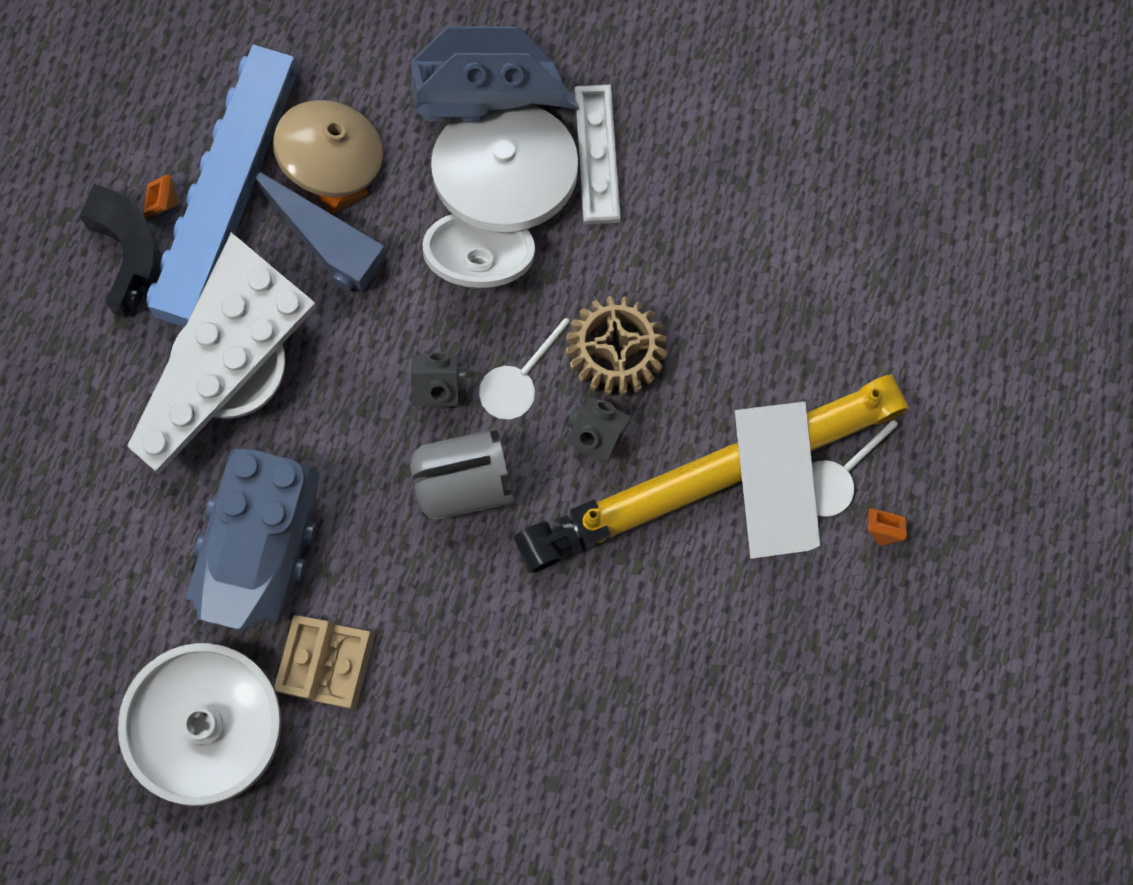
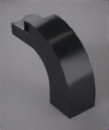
(120, 219)

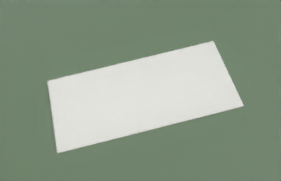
(777, 479)

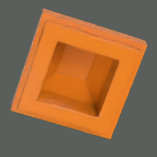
(160, 196)
(886, 526)

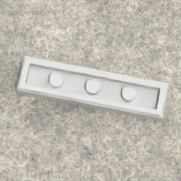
(597, 155)

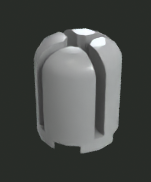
(460, 475)

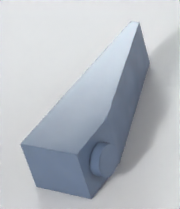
(341, 249)

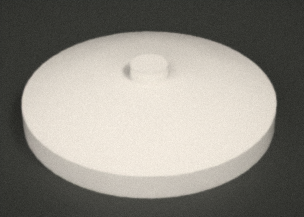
(505, 168)
(199, 724)

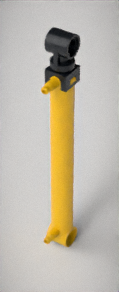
(598, 521)

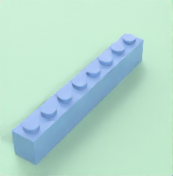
(224, 182)

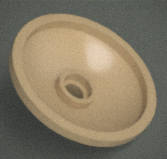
(324, 161)

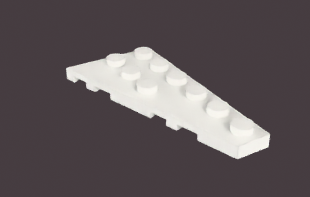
(230, 334)

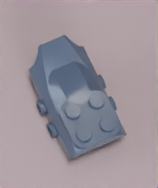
(483, 70)
(254, 539)

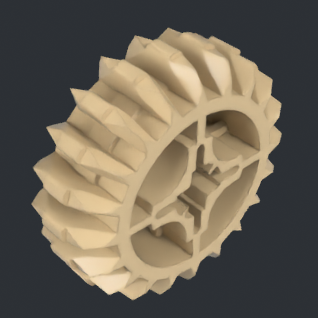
(602, 347)

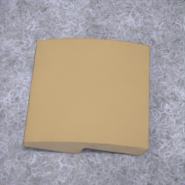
(324, 662)

